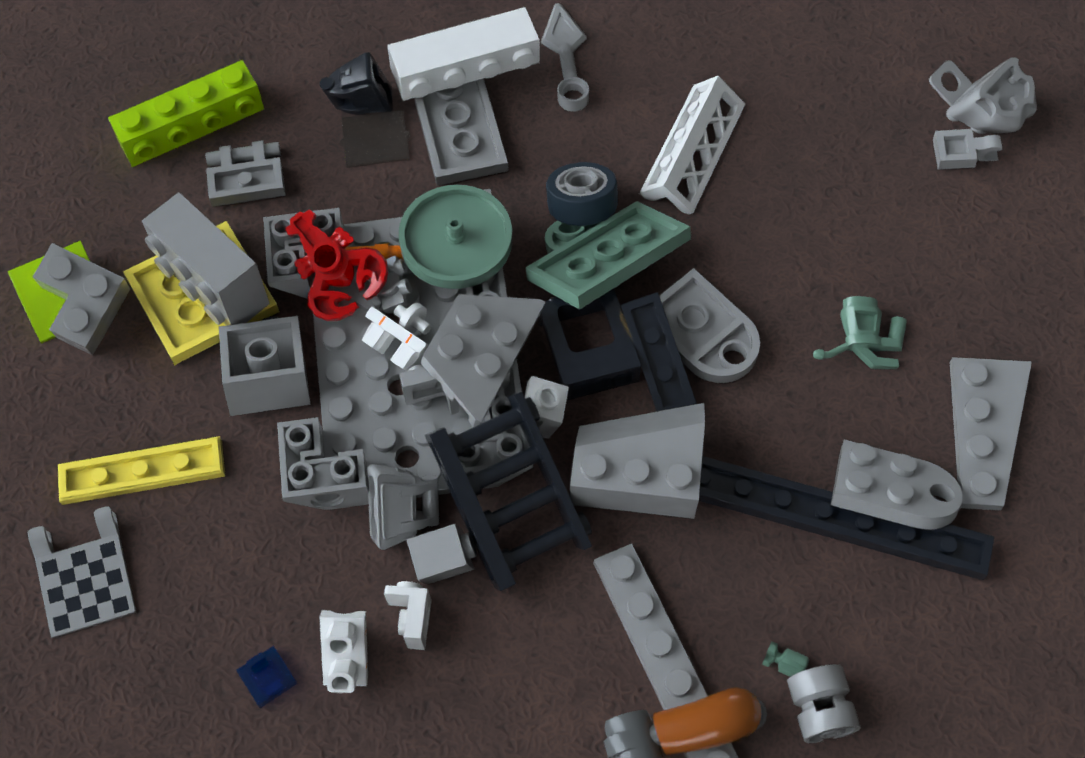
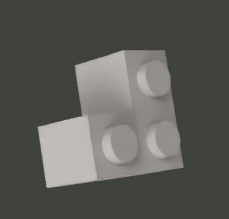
(90, 296)

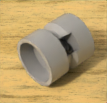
(820, 688)

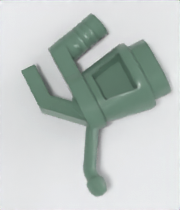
(862, 327)

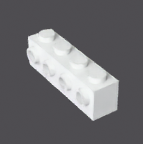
(464, 53)

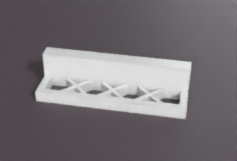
(688, 136)

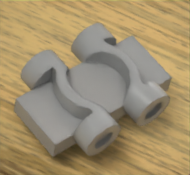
(396, 288)

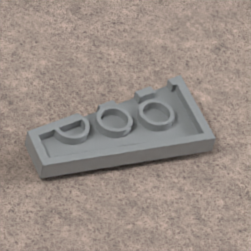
(986, 419)

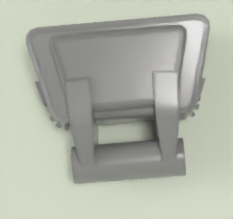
(393, 504)

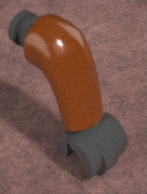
(685, 728)

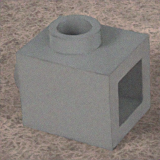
(442, 553)

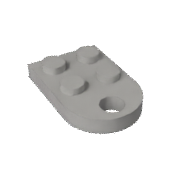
(707, 328)
(895, 487)

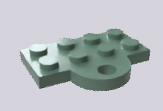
(601, 256)

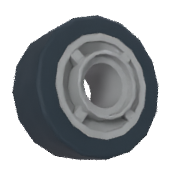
(582, 193)

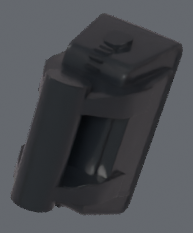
(359, 87)

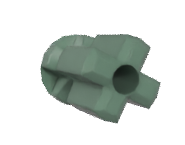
(788, 662)

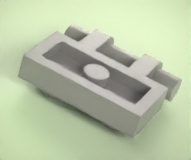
(247, 180)

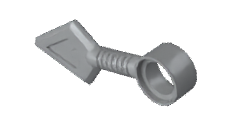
(564, 38)

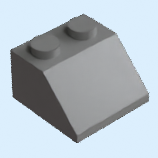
(263, 366)

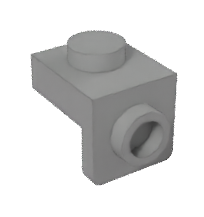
(420, 386)

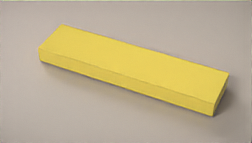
(140, 470)

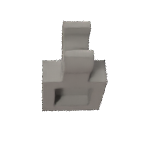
(962, 150)

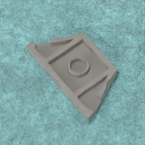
(479, 347)

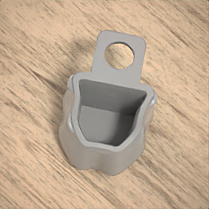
(992, 103)

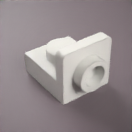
(550, 401)
(414, 620)

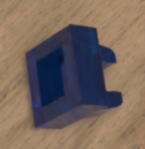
(266, 676)

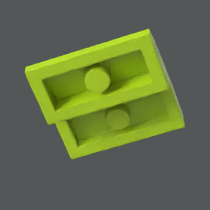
(39, 303)

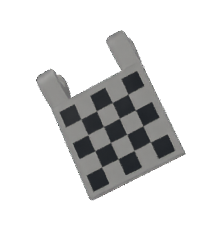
(84, 581)

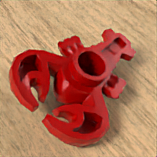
(335, 267)

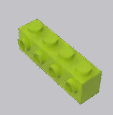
(186, 113)

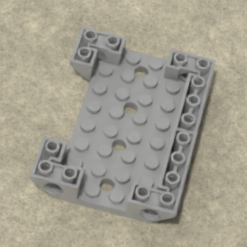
(358, 412)

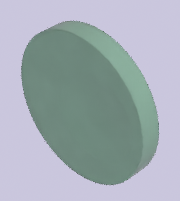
(455, 236)

